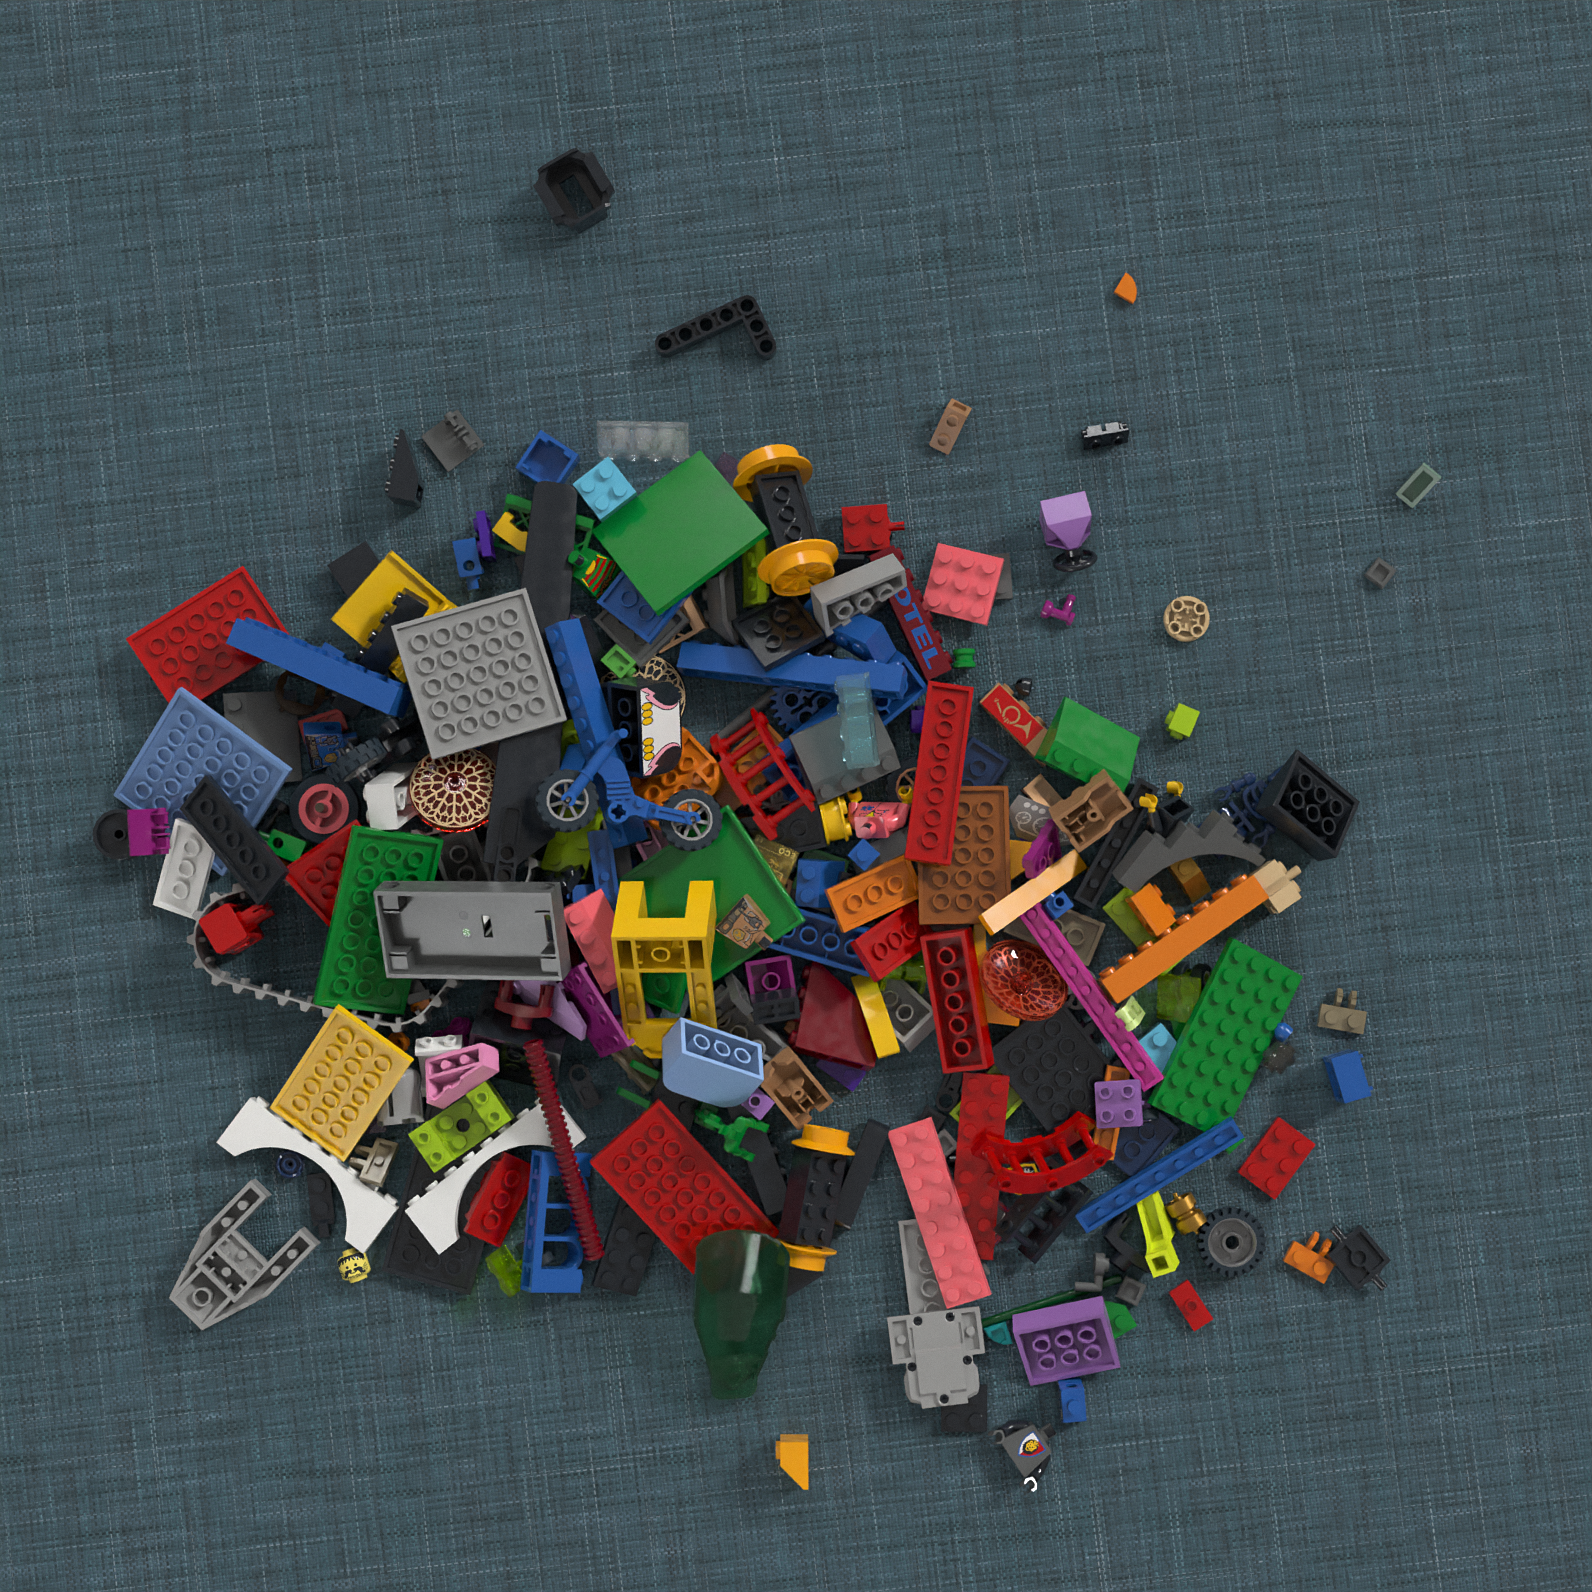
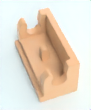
(1041, 792)

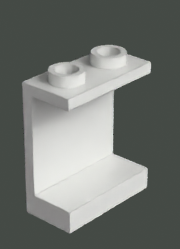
(434, 1046)

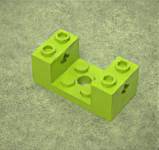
(441, 1139)

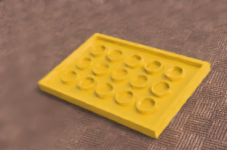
(341, 1083)

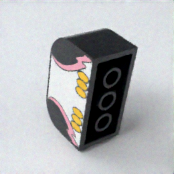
(653, 721)

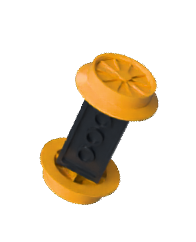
(775, 484)

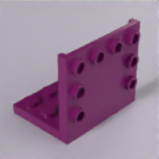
(595, 1008)

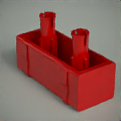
(235, 926)

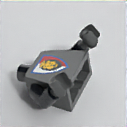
(1026, 1448)

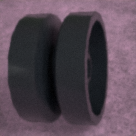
(107, 833)

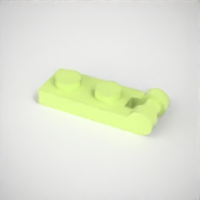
(1130, 1013)

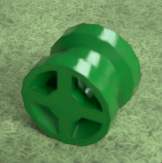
(964, 658)

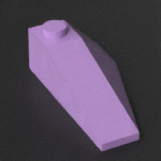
(564, 1013)

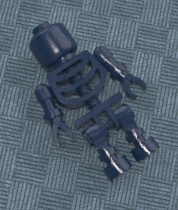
(1235, 786)

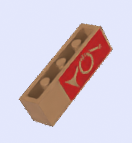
(1015, 718)

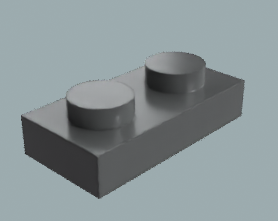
(1004, 588)

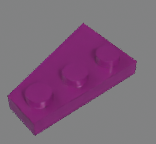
(1042, 850)

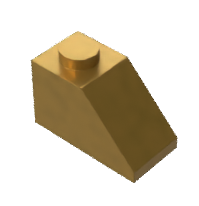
(1189, 878)

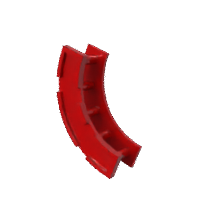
(740, 780)
(1036, 1149)

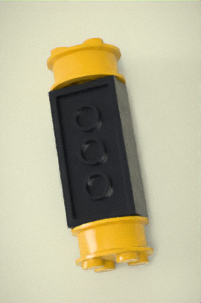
(805, 829)

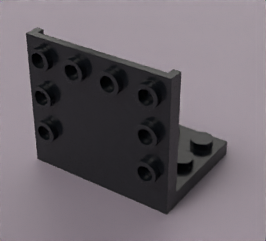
(495, 1030)

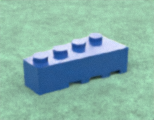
(861, 637)

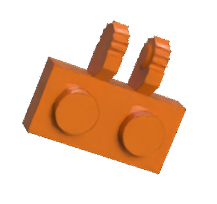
(1307, 1260)

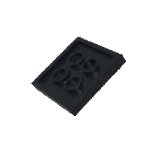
(778, 631)

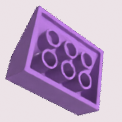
(1065, 1341)

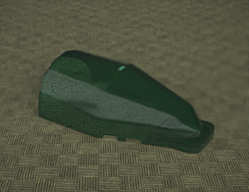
(738, 1306)

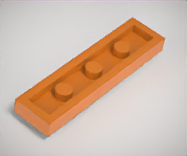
(1108, 1136)

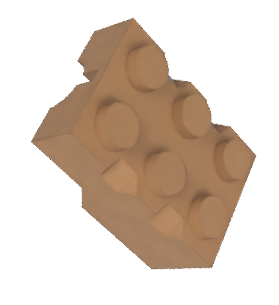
(1090, 810)
(794, 1087)

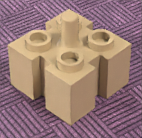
(1277, 885)

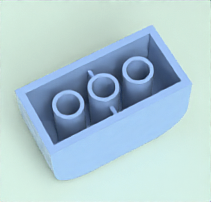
(710, 1064)

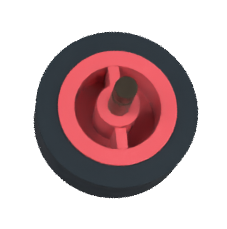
(322, 809)

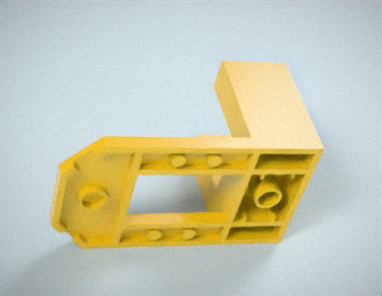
(663, 947)

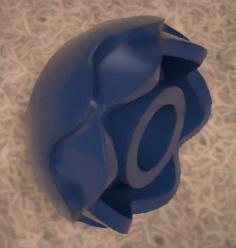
(283, 1167)

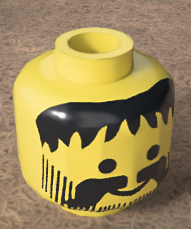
(353, 1265)

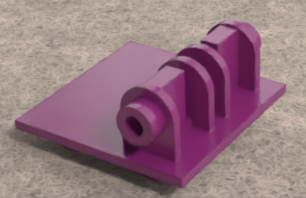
(147, 831)

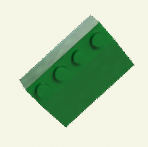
(1086, 743)

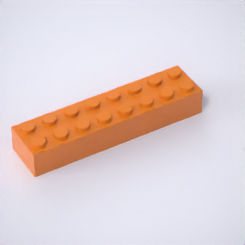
(1181, 939)

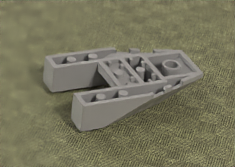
(227, 1271)

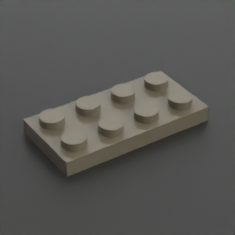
(1079, 930)

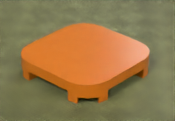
(694, 771)

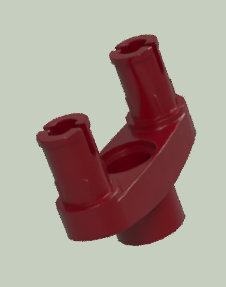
(524, 1013)

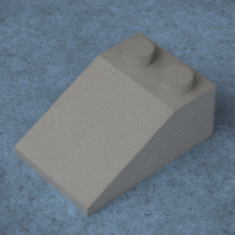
(908, 1012)

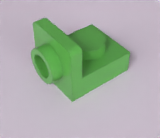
(619, 662)

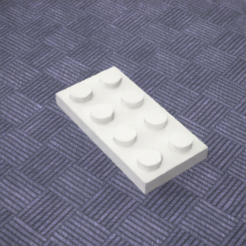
(184, 871)

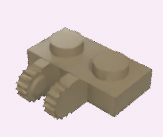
(1342, 1018)
(378, 1161)

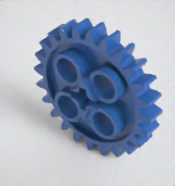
(783, 710)

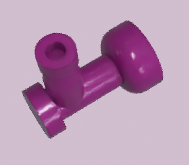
(1064, 614)

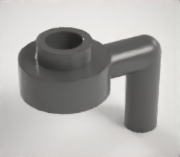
(1100, 1265)

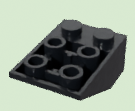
(406, 482)

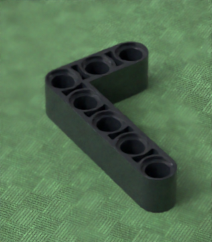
(720, 326)

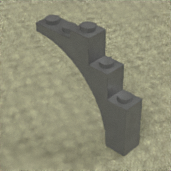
(1154, 852)

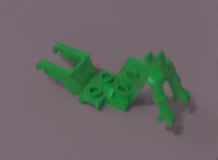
(706, 1116)

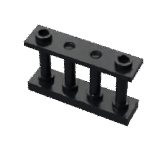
(1048, 1227)

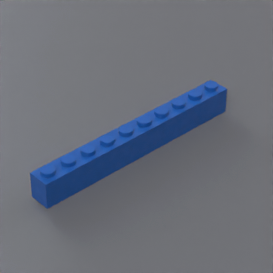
(799, 672)
(589, 714)

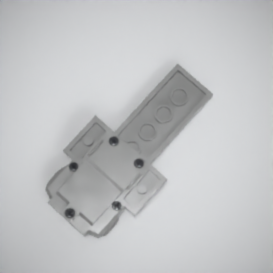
(933, 1339)

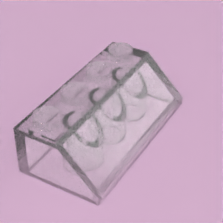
(643, 439)

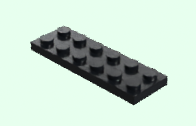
(234, 840)

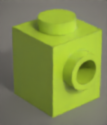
(1181, 721)

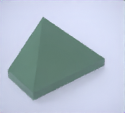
(1418, 485)

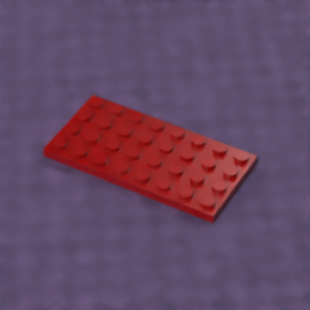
(676, 1184)

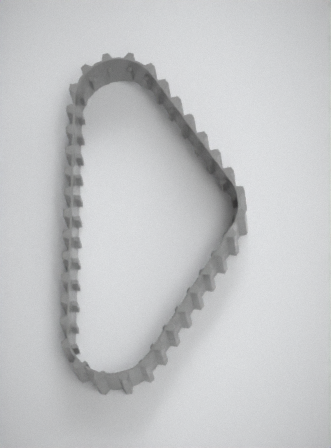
(222, 978)

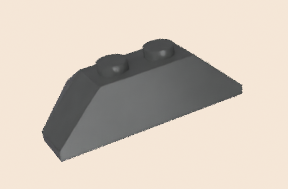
(721, 604)

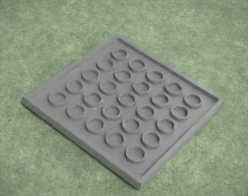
(478, 673)

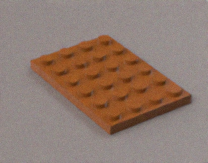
(979, 862)

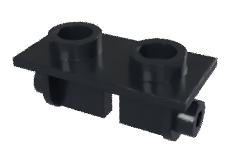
(1115, 434)

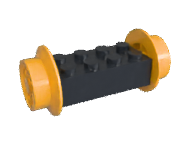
(813, 1196)

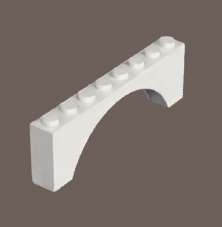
(365, 1206)
(438, 1209)

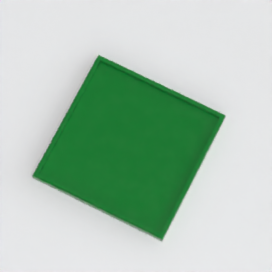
(680, 532)
(735, 869)

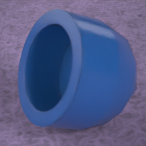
(1282, 1031)

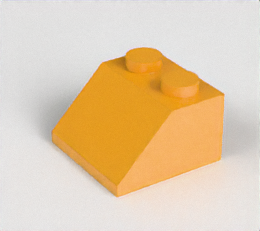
(793, 1457)

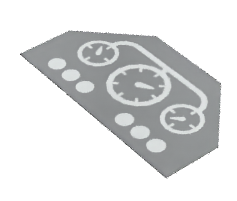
(1029, 817)

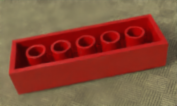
(957, 1000)

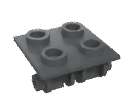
(452, 440)

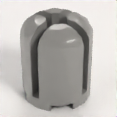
(404, 1102)

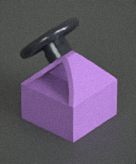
(1066, 526)

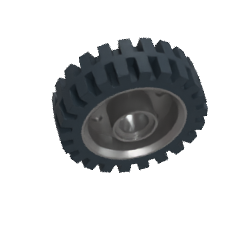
(1248, 1247)

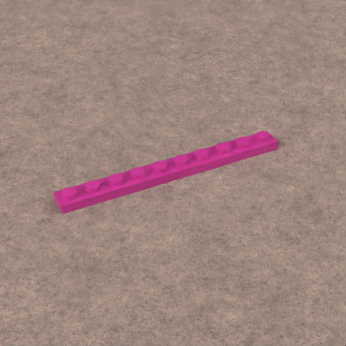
(1091, 996)

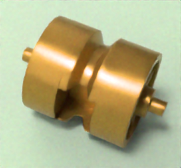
(1183, 1209)

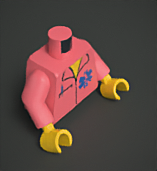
(878, 818)

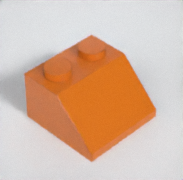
(1151, 909)

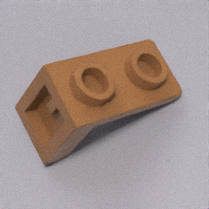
(950, 426)

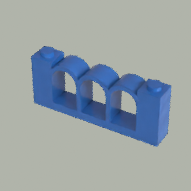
(567, 1276)

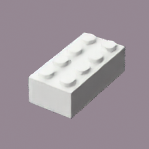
(389, 797)

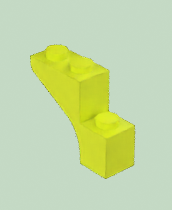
(1158, 1235)

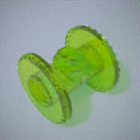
(909, 971)

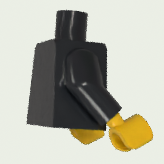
(1167, 813)

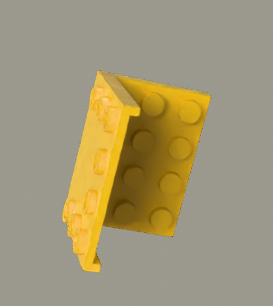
(374, 596)

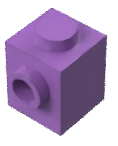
(758, 1104)

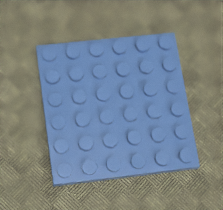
(195, 743)

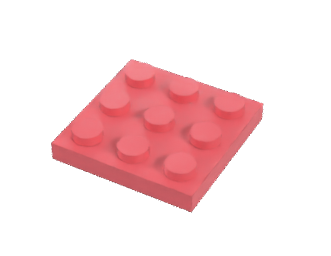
(962, 584)

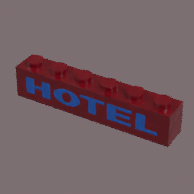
(916, 623)

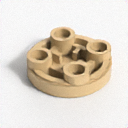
(1186, 618)

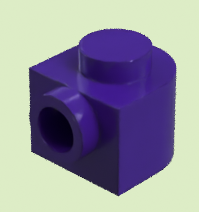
(916, 719)

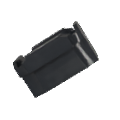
(592, 181)

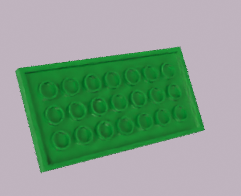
(353, 956)
(1225, 1037)

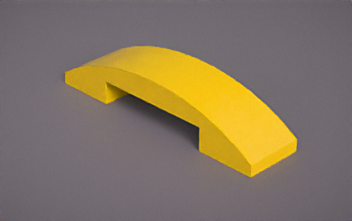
(875, 1016)

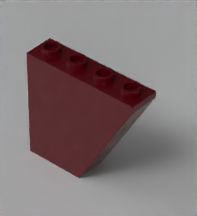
(831, 1022)

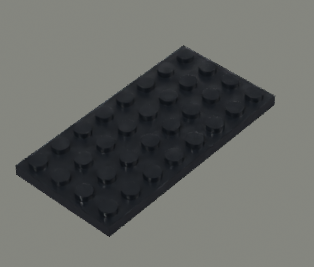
(410, 1252)

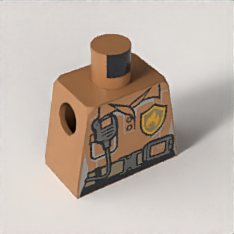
(746, 924)

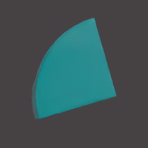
(999, 1333)

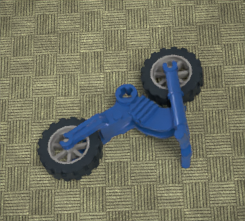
(618, 794)

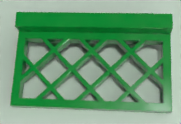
(524, 505)

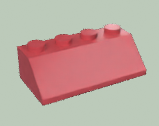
(591, 926)

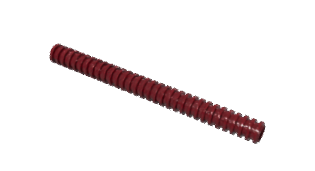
(563, 1150)

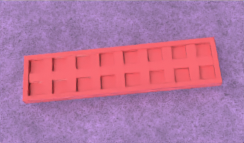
(939, 1213)

